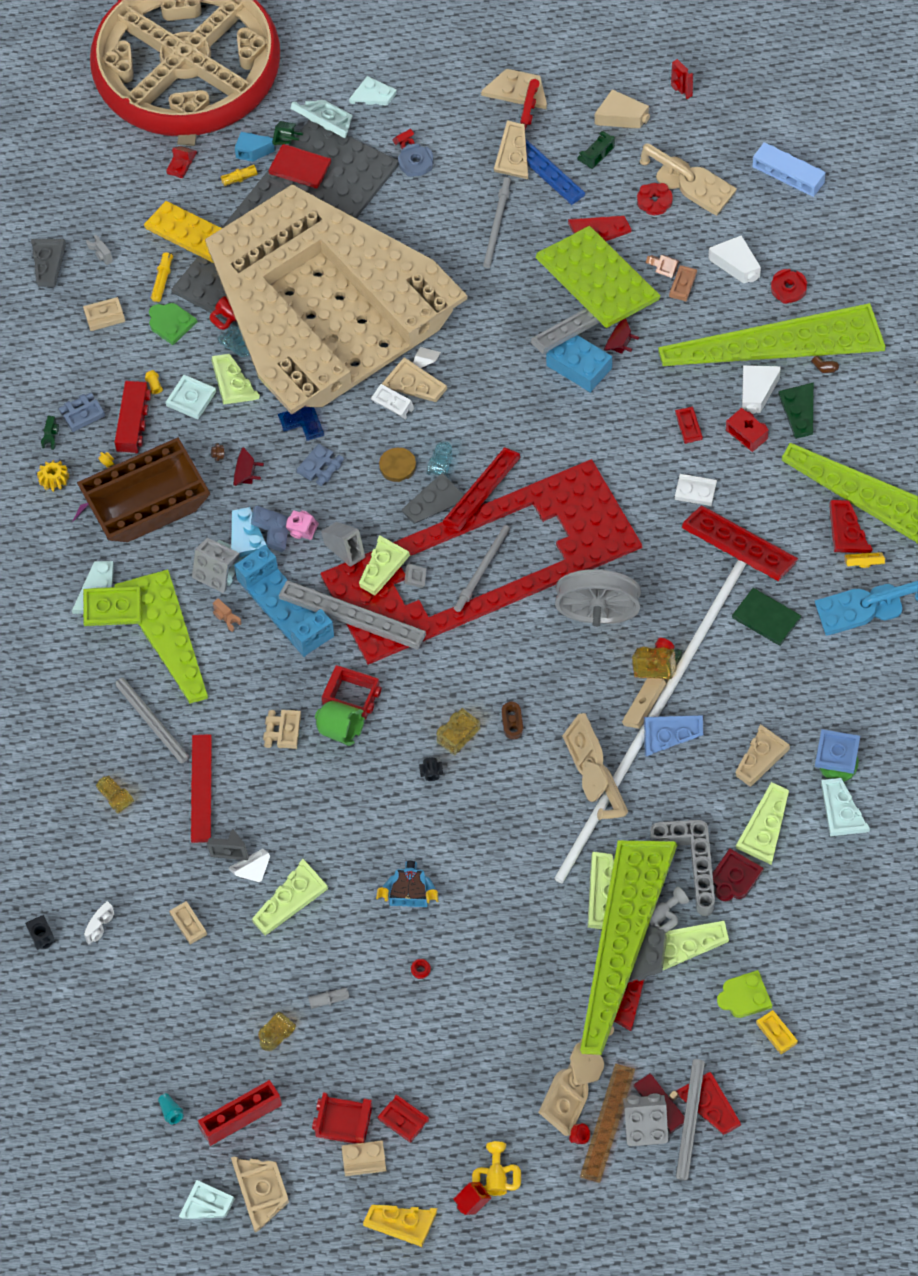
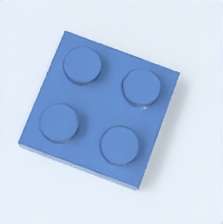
(837, 751)

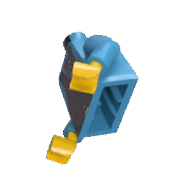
(408, 888)

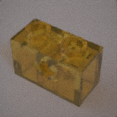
(654, 663)
(449, 734)

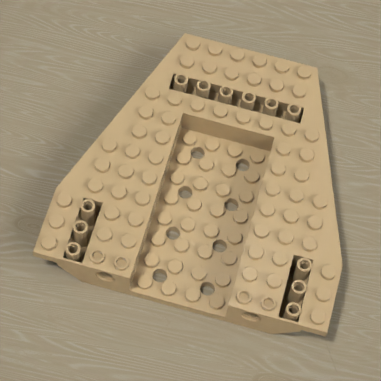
(382, 281)

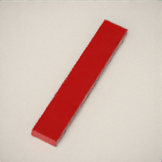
(481, 489)
(201, 788)

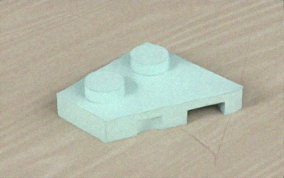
(206, 1203)

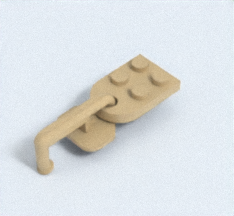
(694, 182)
(589, 761)
(570, 1089)

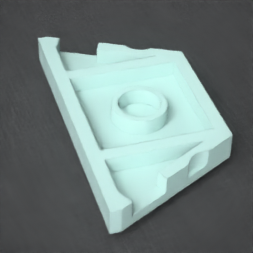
(326, 115)

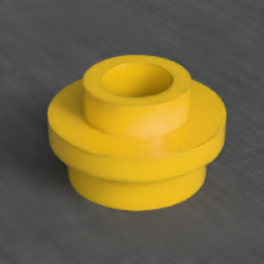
(106, 459)

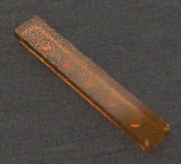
(607, 1123)

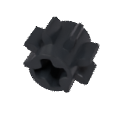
(431, 769)

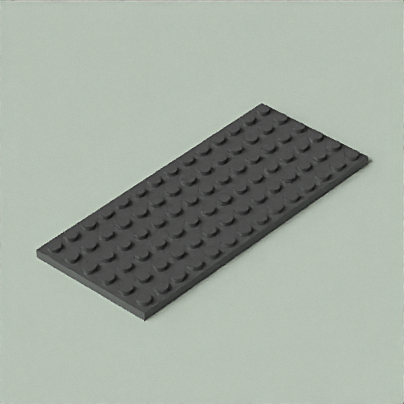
(348, 185)

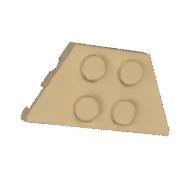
(512, 87)
(261, 1189)

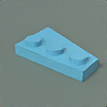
(244, 536)

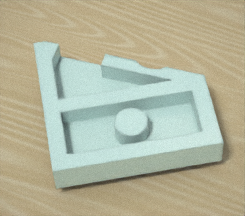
(373, 92)

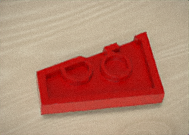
(606, 227)
(846, 530)
(629, 1004)
(713, 1105)

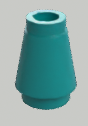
(171, 1110)

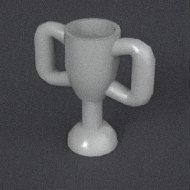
(662, 911)

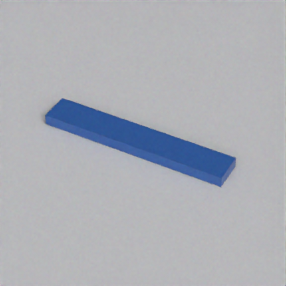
(552, 175)

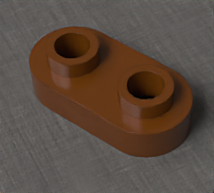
(512, 721)

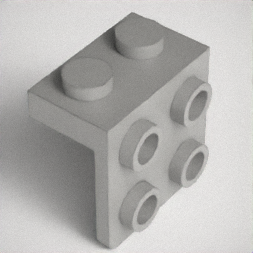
(645, 1120)

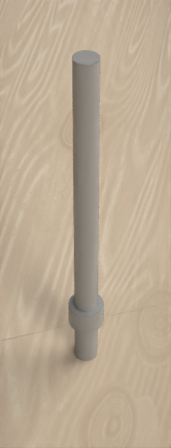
(503, 196)
(466, 593)

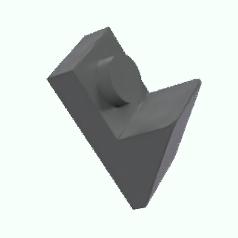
(228, 848)

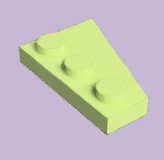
(231, 381)
(383, 564)

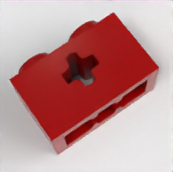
(747, 429)

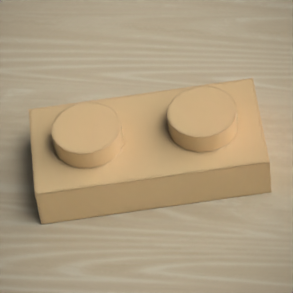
(188, 922)

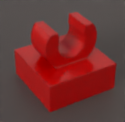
(404, 137)

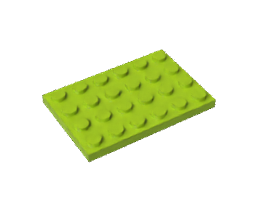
(597, 276)

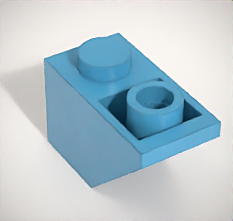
(253, 147)

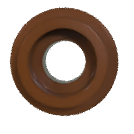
(217, 452)

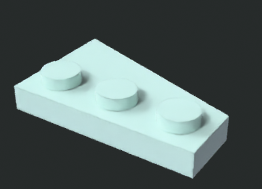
(99, 577)
(840, 809)

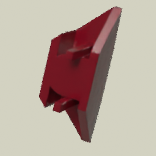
(620, 338)
(245, 468)

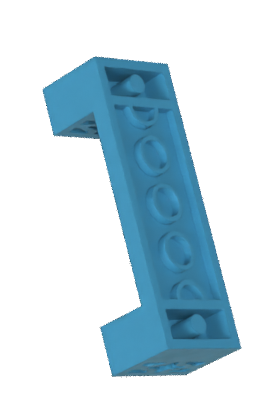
(264, 582)

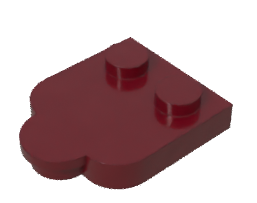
(735, 876)

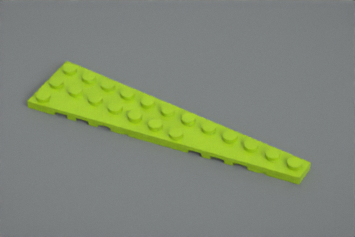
(815, 335)
(873, 496)
(631, 900)

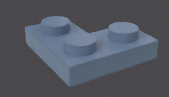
(274, 523)

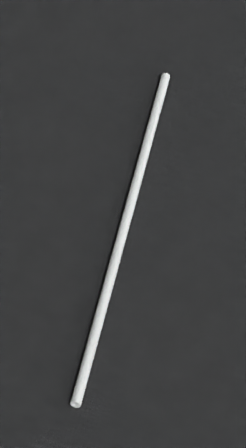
(655, 712)

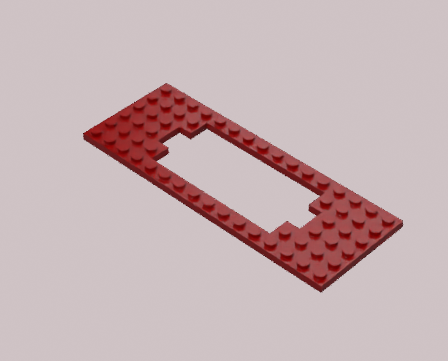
(583, 506)

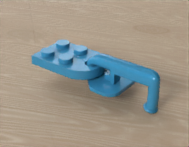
(859, 606)

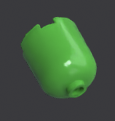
(339, 722)

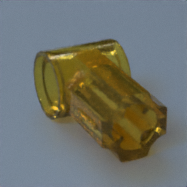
(117, 797)

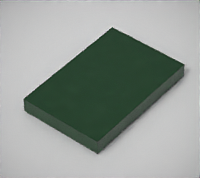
(766, 616)

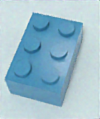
(580, 362)

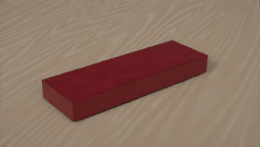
(648, 1086)

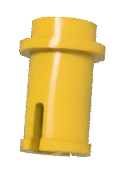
(153, 381)

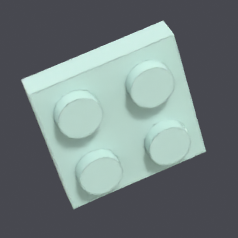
(190, 397)

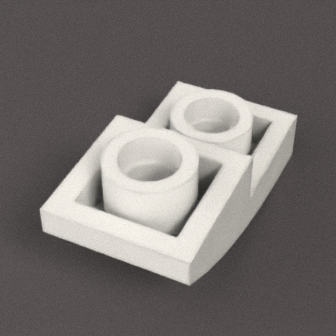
(95, 928)

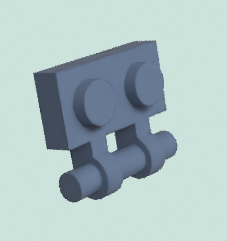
(83, 415)
(316, 461)

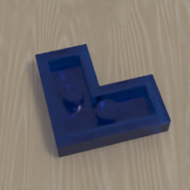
(305, 418)

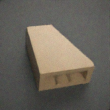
(621, 111)

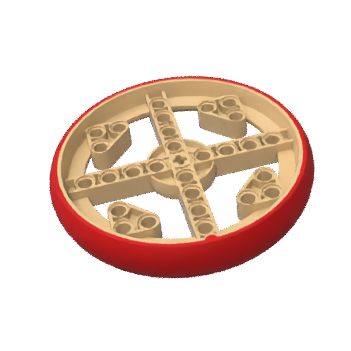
(184, 57)

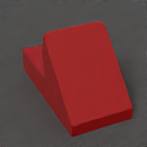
(181, 161)

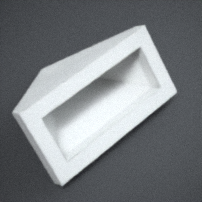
(253, 867)

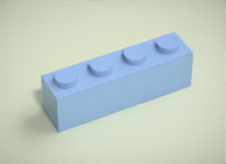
(789, 169)

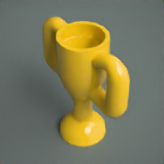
(496, 1175)

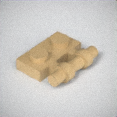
(288, 729)

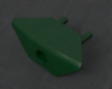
(284, 133)

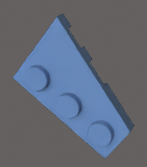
(669, 731)

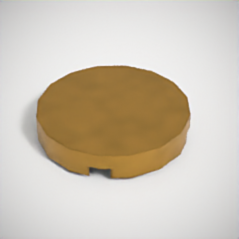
(397, 464)

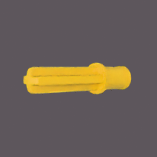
(161, 278)

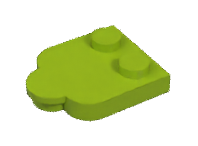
(744, 995)

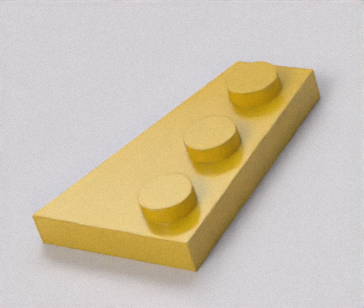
(405, 1224)

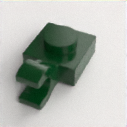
(50, 430)

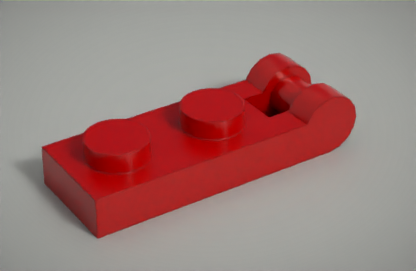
(529, 103)

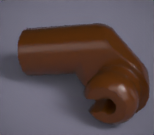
(825, 366)

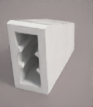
(736, 259)
(758, 386)

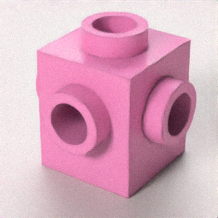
(301, 525)

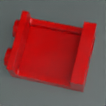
(342, 1119)

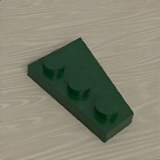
(799, 408)

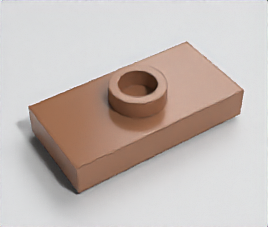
(683, 283)

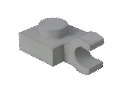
(102, 251)

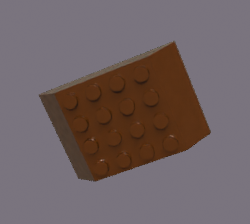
(145, 492)

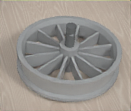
(598, 597)

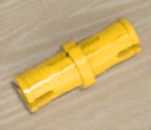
(239, 175)

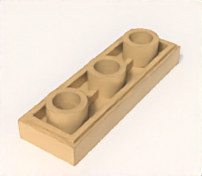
(644, 702)

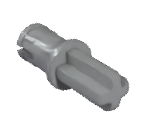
(328, 998)

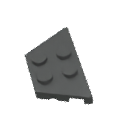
(650, 956)

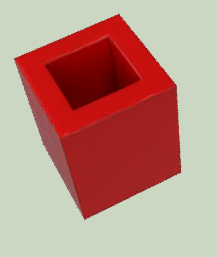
(471, 1198)

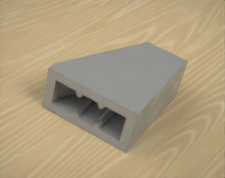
(344, 542)

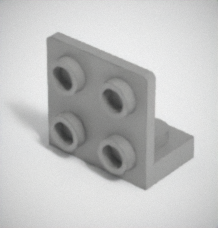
(213, 563)

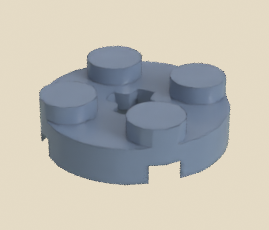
(418, 168)

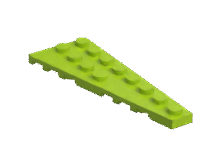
(167, 632)

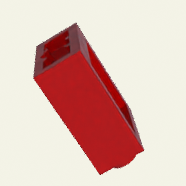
(357, 678)

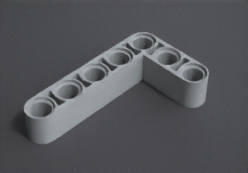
(699, 859)

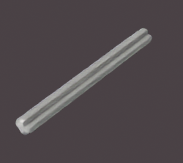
(152, 720)
(690, 1119)

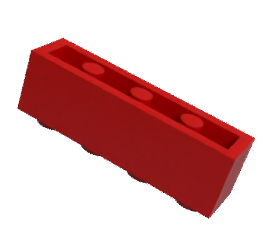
(131, 417)
(239, 1112)

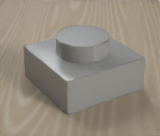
(415, 576)

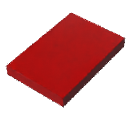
(299, 166)

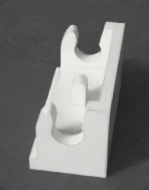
(392, 401)

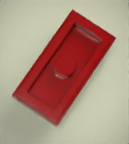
(688, 425)

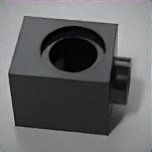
(37, 926)

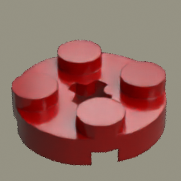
(654, 190)
(788, 295)

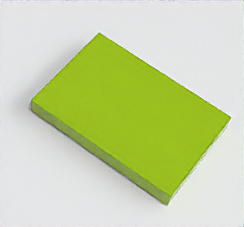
(112, 606)

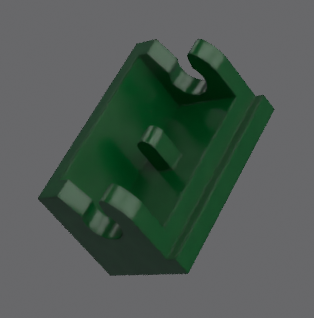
(597, 150)

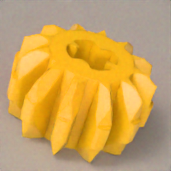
(53, 475)

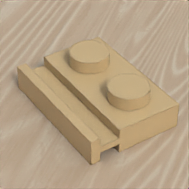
(104, 314)
(363, 1158)

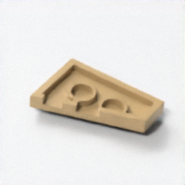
(512, 152)
(414, 381)
(761, 756)

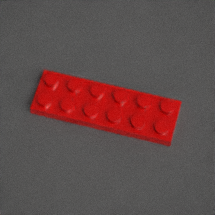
(739, 543)

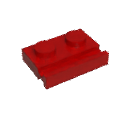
(681, 79)
(403, 1118)

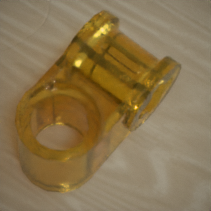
(277, 1029)

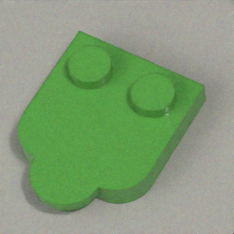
(170, 321)

